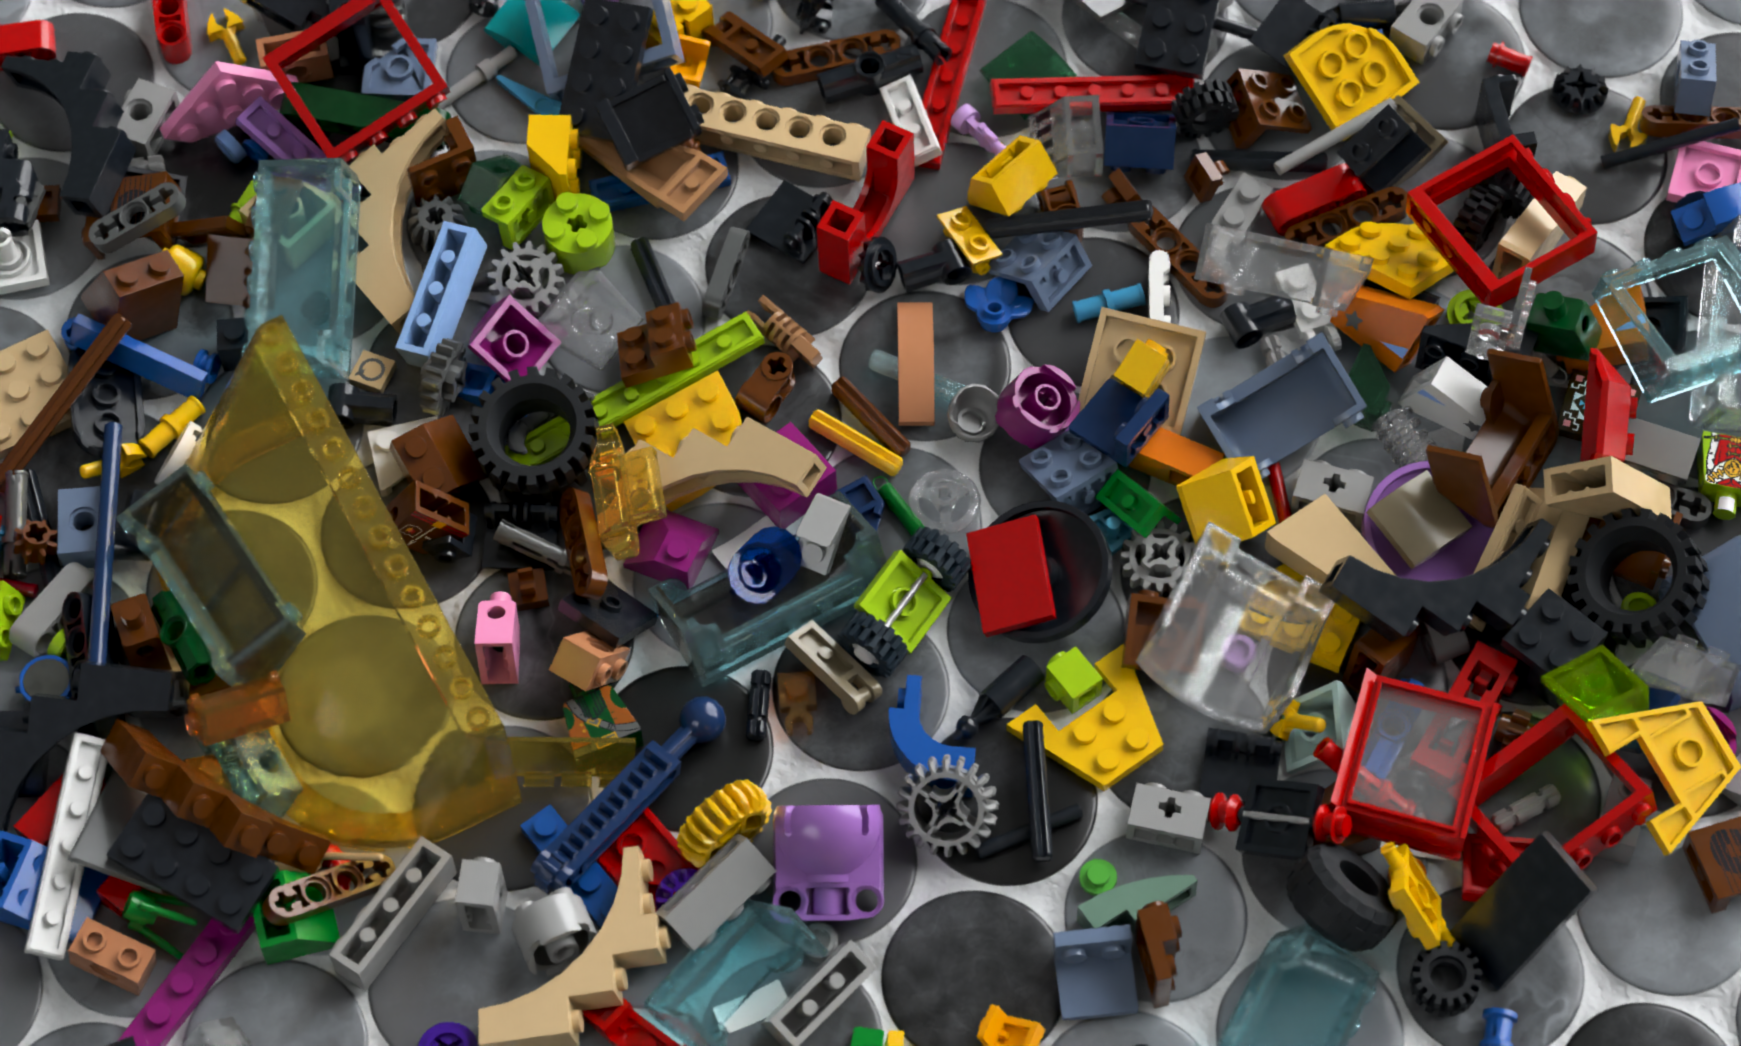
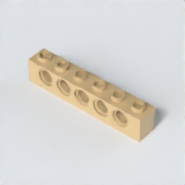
(779, 142)

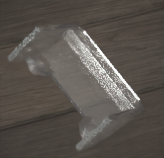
(1281, 268)

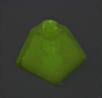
(1598, 686)

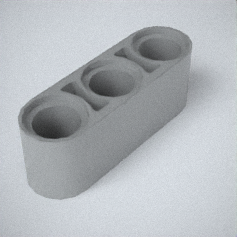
(44, 617)

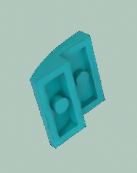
(512, 25)

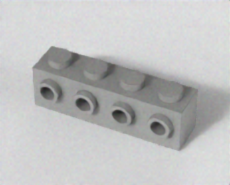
(392, 913)

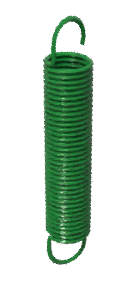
(899, 506)

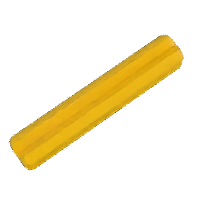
(855, 442)

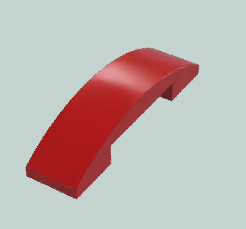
(626, 1027)

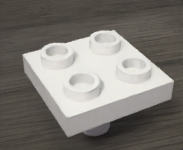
(22, 260)

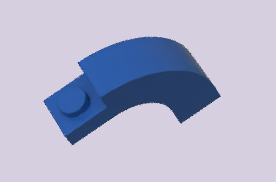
(1708, 214)
(913, 744)

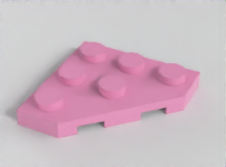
(220, 99)

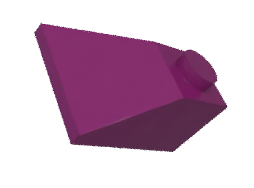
(511, 339)
(673, 548)

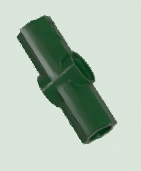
(183, 639)

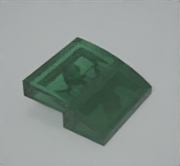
(1027, 59)

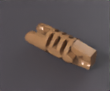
(786, 334)

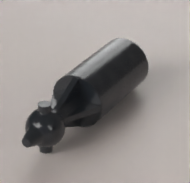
(1367, 14)
(1001, 695)

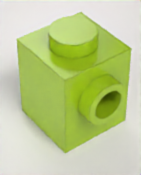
(1072, 680)

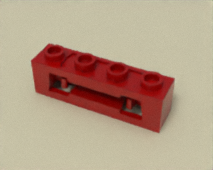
(1491, 669)

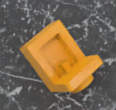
(695, 56)
(1004, 1030)

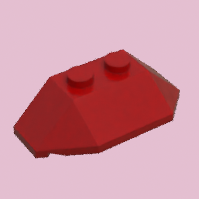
(1606, 412)

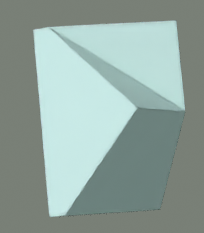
(1333, 705)

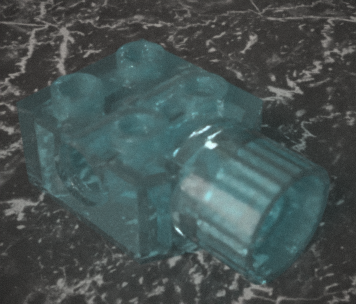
(257, 771)

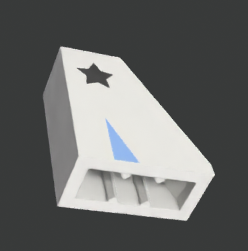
(1447, 397)

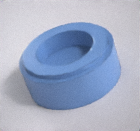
(230, 146)

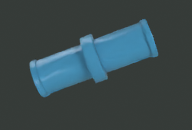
(1116, 300)

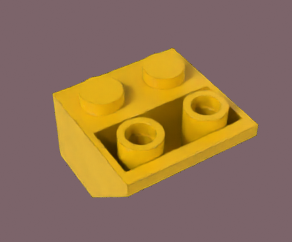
(555, 151)
(1012, 177)
(1229, 497)

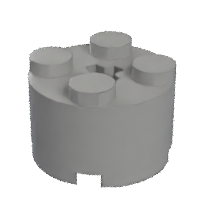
(553, 931)

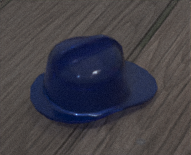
(764, 565)

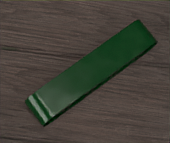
(345, 111)

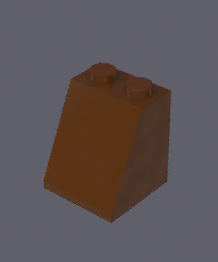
(140, 291)

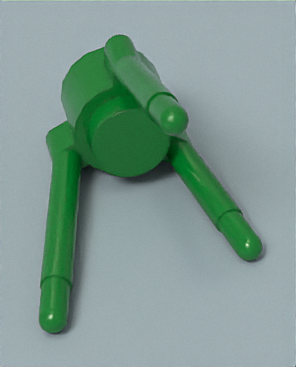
(144, 908)

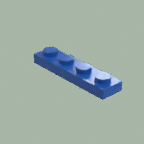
(594, 885)

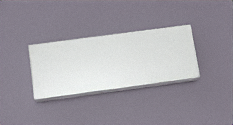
(909, 113)

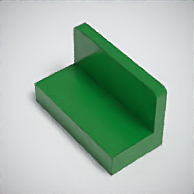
(1134, 504)

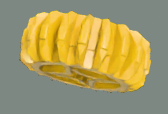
(733, 810)

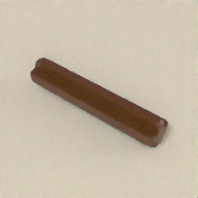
(870, 417)

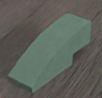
(1121, 903)

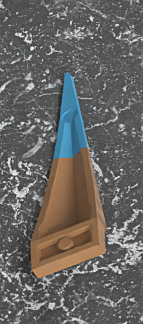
(673, 180)

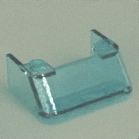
(720, 977)

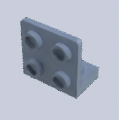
(1044, 263)
(1070, 471)
(1095, 972)

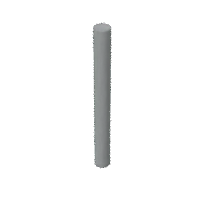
(1330, 138)

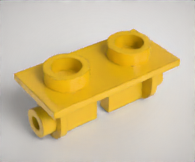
(970, 238)

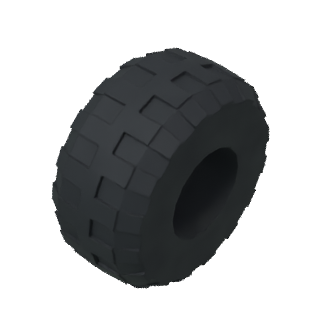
(1341, 897)

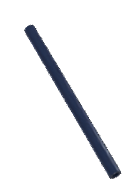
(105, 543)

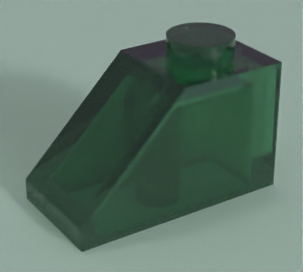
(486, 179)
(1371, 385)

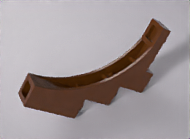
(194, 797)

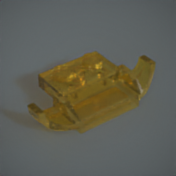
(625, 491)

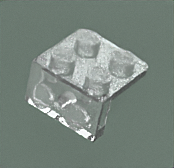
(1500, 327)

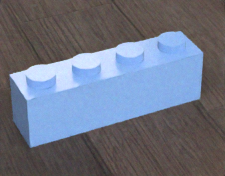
(441, 292)

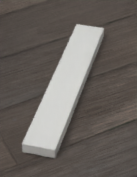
(59, 876)

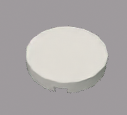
(179, 452)

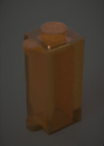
(237, 710)

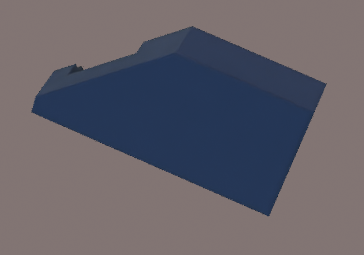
(865, 499)

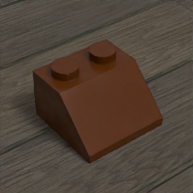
(438, 456)

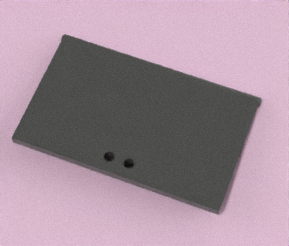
(103, 828)

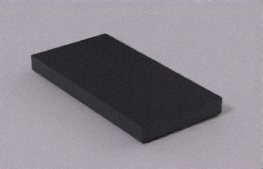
(1523, 909)

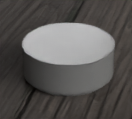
(827, 936)

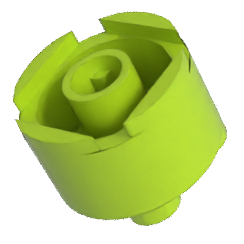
(579, 232)

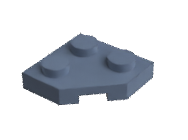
(398, 72)

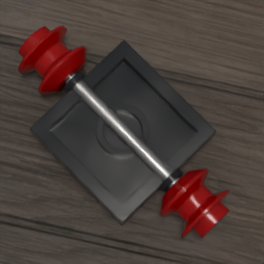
(1279, 818)

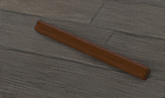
(65, 396)

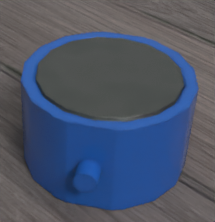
(46, 676)

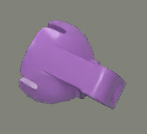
(829, 858)

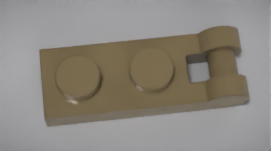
(833, 666)

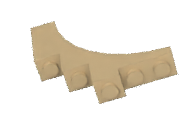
(385, 176)
(751, 457)
(596, 979)

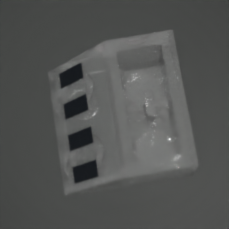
(1071, 135)

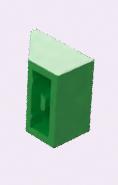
(298, 938)

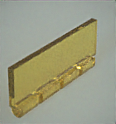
(571, 758)

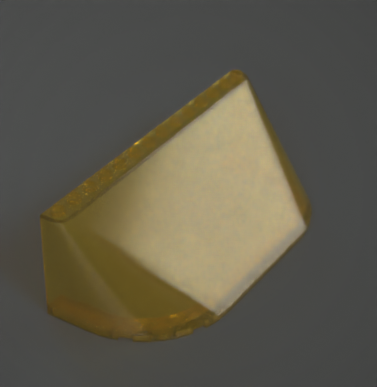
(378, 691)

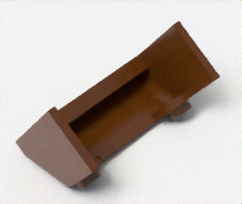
(1510, 444)

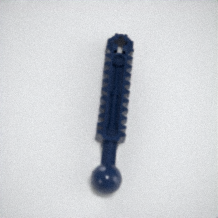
(625, 798)

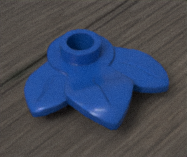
(997, 303)

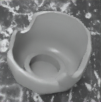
(973, 413)

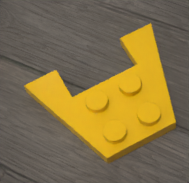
(1109, 737)
(1685, 755)

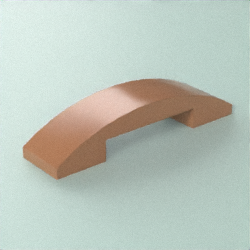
(915, 364)

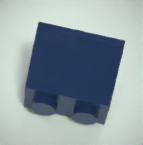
(1140, 141)

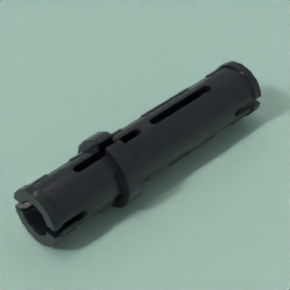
(921, 34)

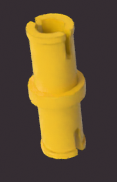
(171, 426)

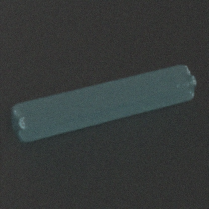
(888, 365)

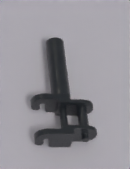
(747, 77)

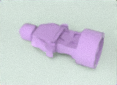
(967, 121)

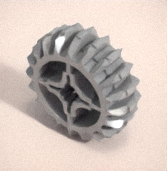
(961, 816)

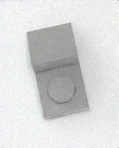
(821, 532)

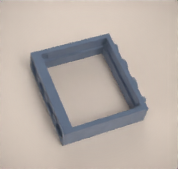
(654, 58)

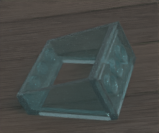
(1647, 354)

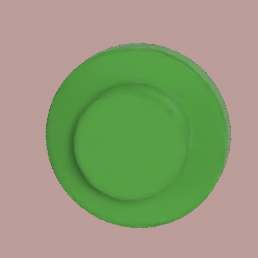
(1097, 876)

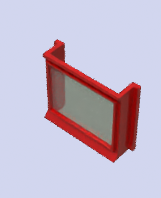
(1413, 765)

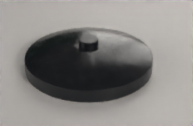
(1076, 563)

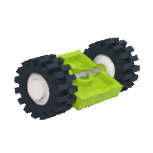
(903, 601)

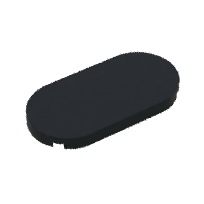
(109, 397)

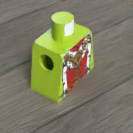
(1720, 472)

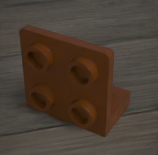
(1265, 103)
(446, 172)

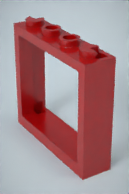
(323, 31)
(1539, 181)
(1529, 750)

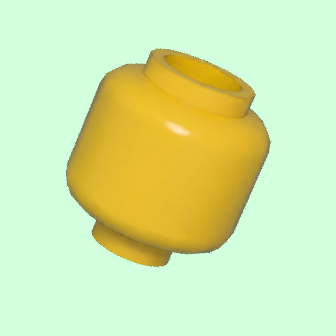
(191, 265)

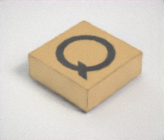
(372, 372)

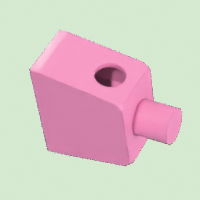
(497, 627)

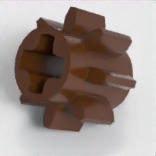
(35, 542)
(1512, 726)

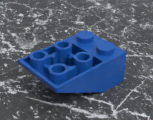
(19, 882)

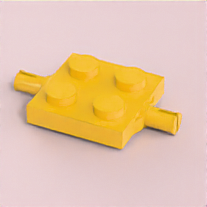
(1415, 897)

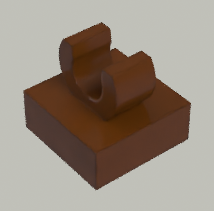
(1205, 176)
(1122, 191)
(528, 588)

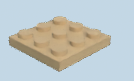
(1115, 337)
(28, 380)

